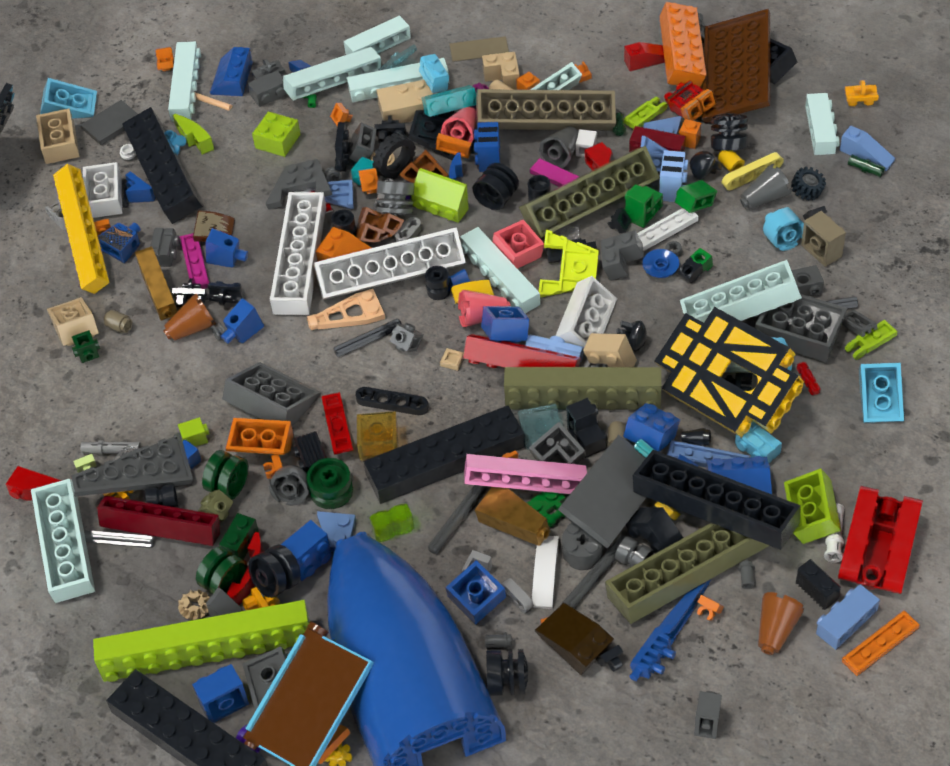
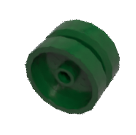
(225, 473)
(330, 483)
(220, 569)

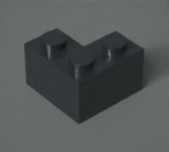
(781, 60)
(584, 426)
(655, 526)

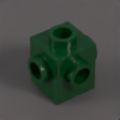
(85, 346)

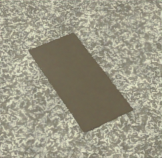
(478, 48)

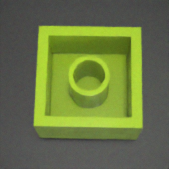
(276, 134)

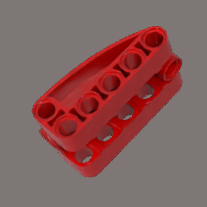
(880, 540)

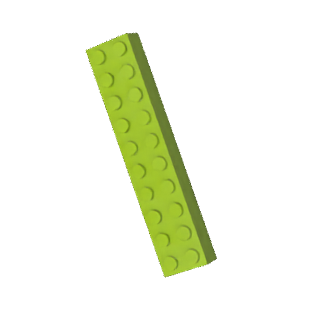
(200, 641)

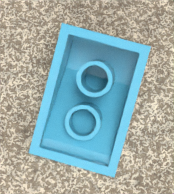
(62, 95)
(881, 392)

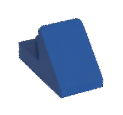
(138, 189)

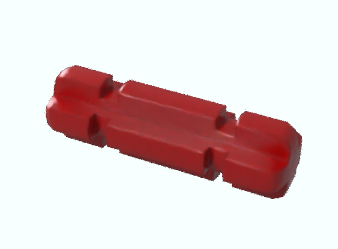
(808, 378)

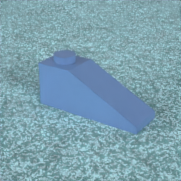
(864, 146)

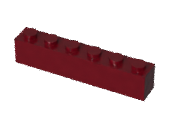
(158, 520)

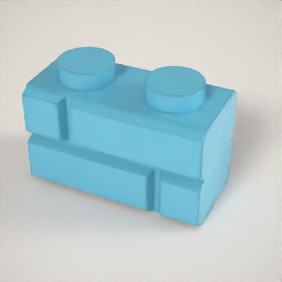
(434, 73)
(759, 443)

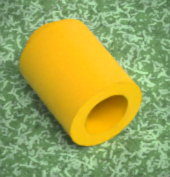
(730, 160)

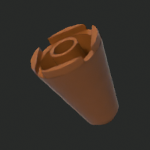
(189, 319)
(777, 621)

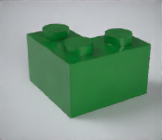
(642, 204)

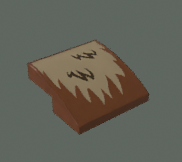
(207, 220)

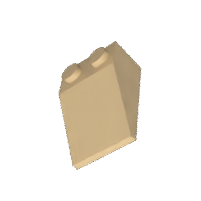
(72, 319)

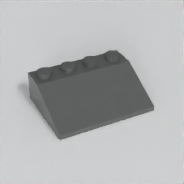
(806, 325)
(269, 394)

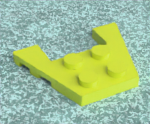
(577, 264)

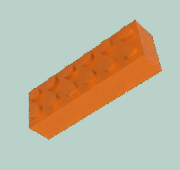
(682, 44)

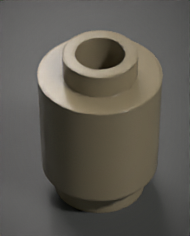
(117, 321)
(616, 428)

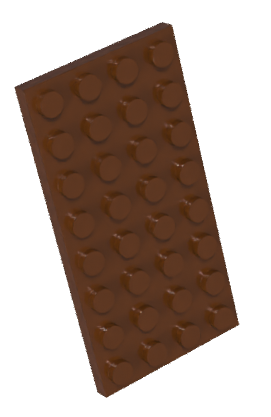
(738, 64)

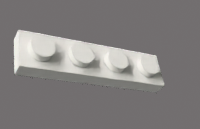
(666, 227)

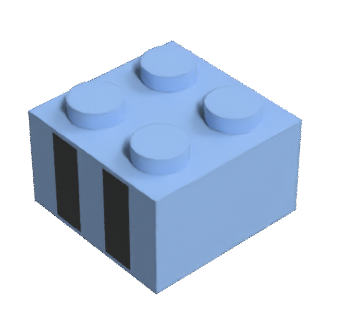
(672, 174)

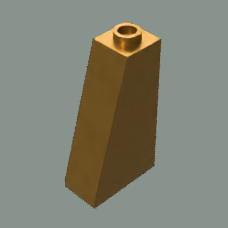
(156, 283)
(512, 515)

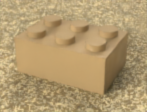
(57, 136)

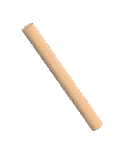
(223, 105)

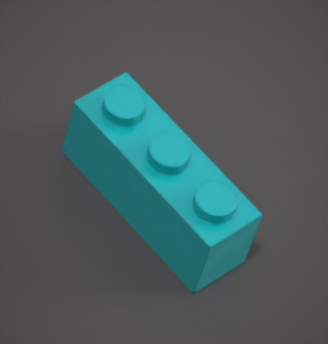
(449, 100)

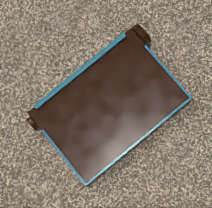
(307, 699)

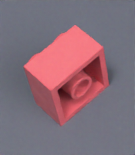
(519, 243)

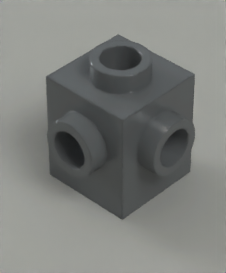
(406, 337)

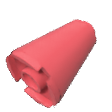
(461, 124)
(472, 304)

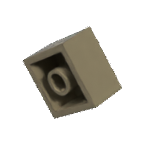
(823, 238)

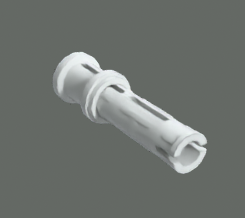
(835, 541)

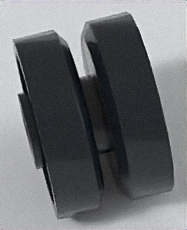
(274, 570)

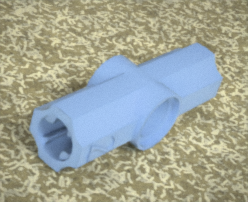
(555, 344)

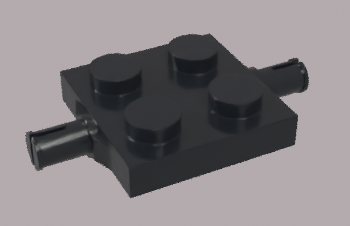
(342, 147)

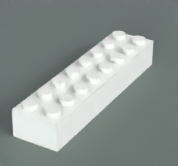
(296, 254)
(388, 263)

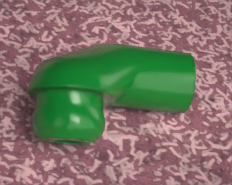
(311, 100)

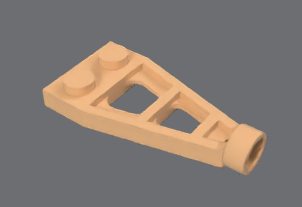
(366, 300)

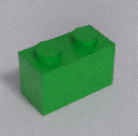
(695, 196)

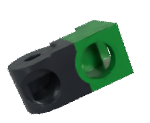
(696, 265)

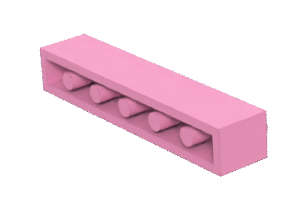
(522, 474)

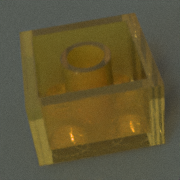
(376, 433)

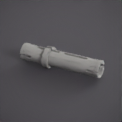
(106, 447)

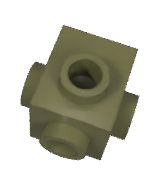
(216, 503)

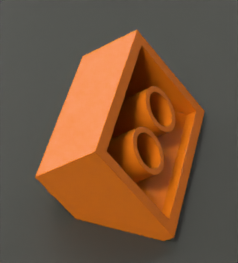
(260, 436)

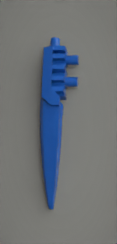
(663, 636)

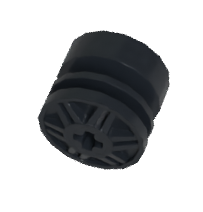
(729, 133)
(495, 186)
(506, 672)

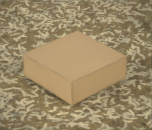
(452, 359)

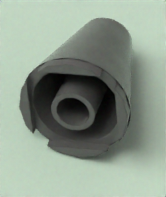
(559, 147)
(765, 188)

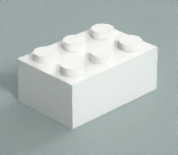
(103, 189)

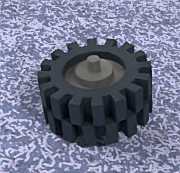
(808, 183)

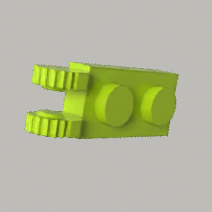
(645, 113)
(872, 340)

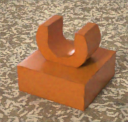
(586, 74)
(340, 114)
(272, 466)
(710, 605)

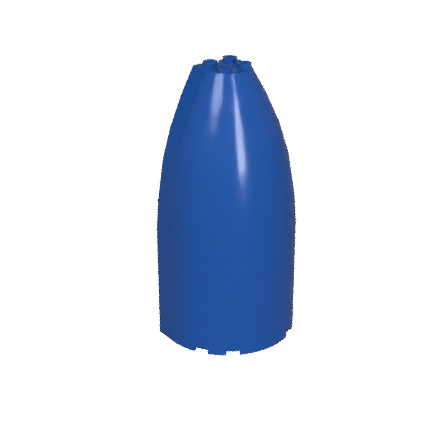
(422, 675)

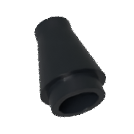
(697, 437)

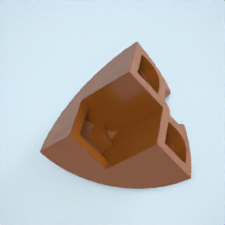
(424, 161)
(376, 226)

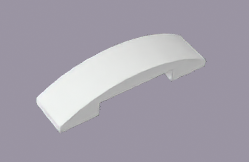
(545, 573)

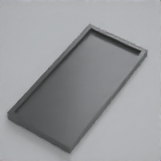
(605, 495)

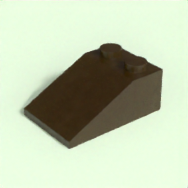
(574, 637)

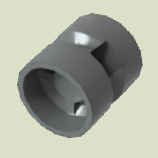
(631, 553)

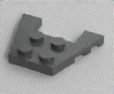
(296, 178)

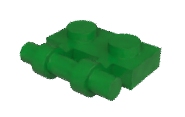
(546, 503)

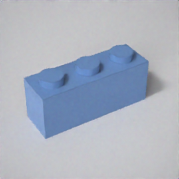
(847, 616)

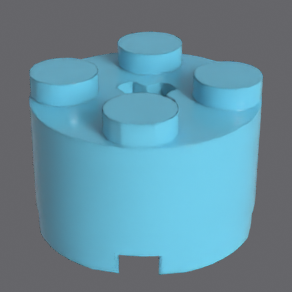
(783, 228)

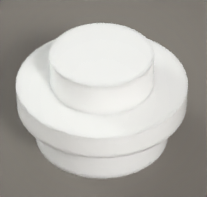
(127, 152)

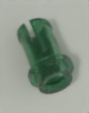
(619, 128)

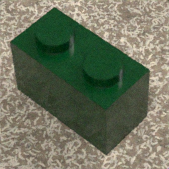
(239, 535)

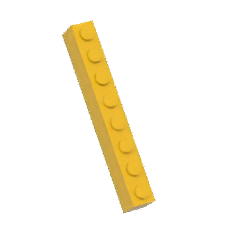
(81, 229)

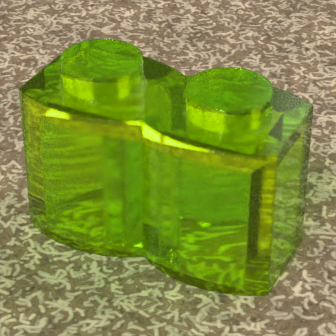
(392, 522)

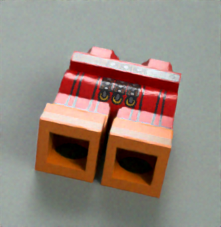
(689, 99)

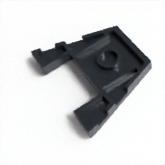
(426, 129)

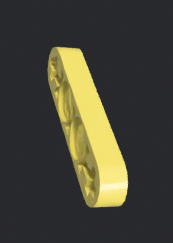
(736, 178)

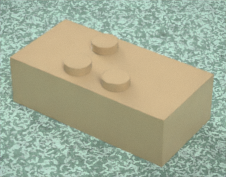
(402, 100)

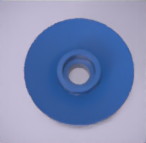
(660, 263)

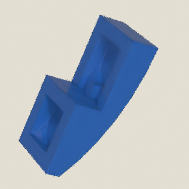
(456, 167)

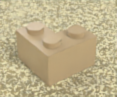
(501, 67)
(609, 350)

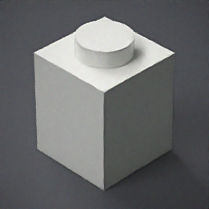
(584, 141)

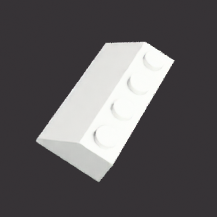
(586, 312)

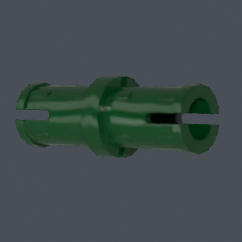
(866, 165)

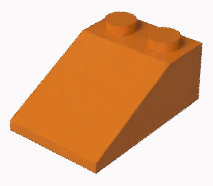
(338, 244)

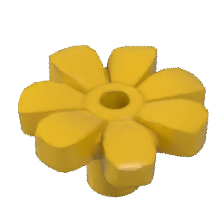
(340, 755)

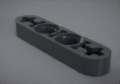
(391, 404)

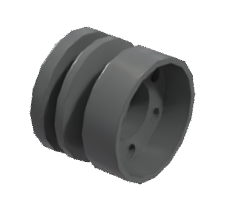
(395, 197)

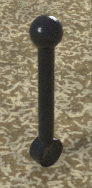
(125, 204)

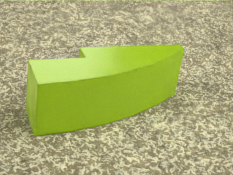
(193, 133)

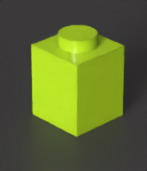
(194, 432)

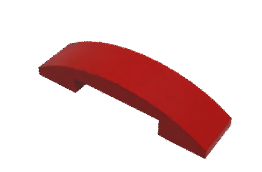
(337, 423)
(240, 591)

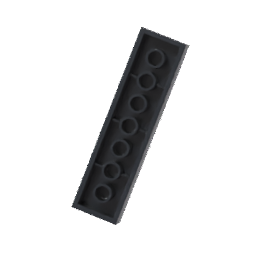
(162, 165)
(442, 454)
(717, 499)
(177, 726)

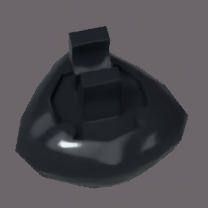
(703, 164)
(635, 333)

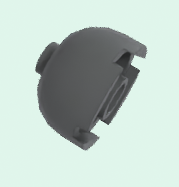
(289, 485)

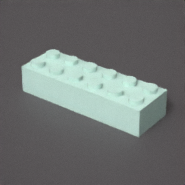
(746, 295)
(62, 541)

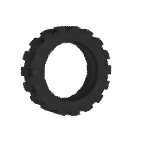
(387, 148)

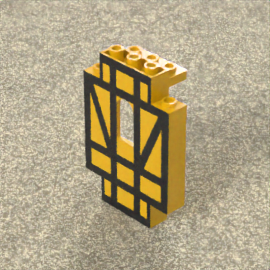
(702, 352)

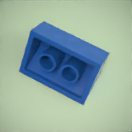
(232, 72)
(749, 471)

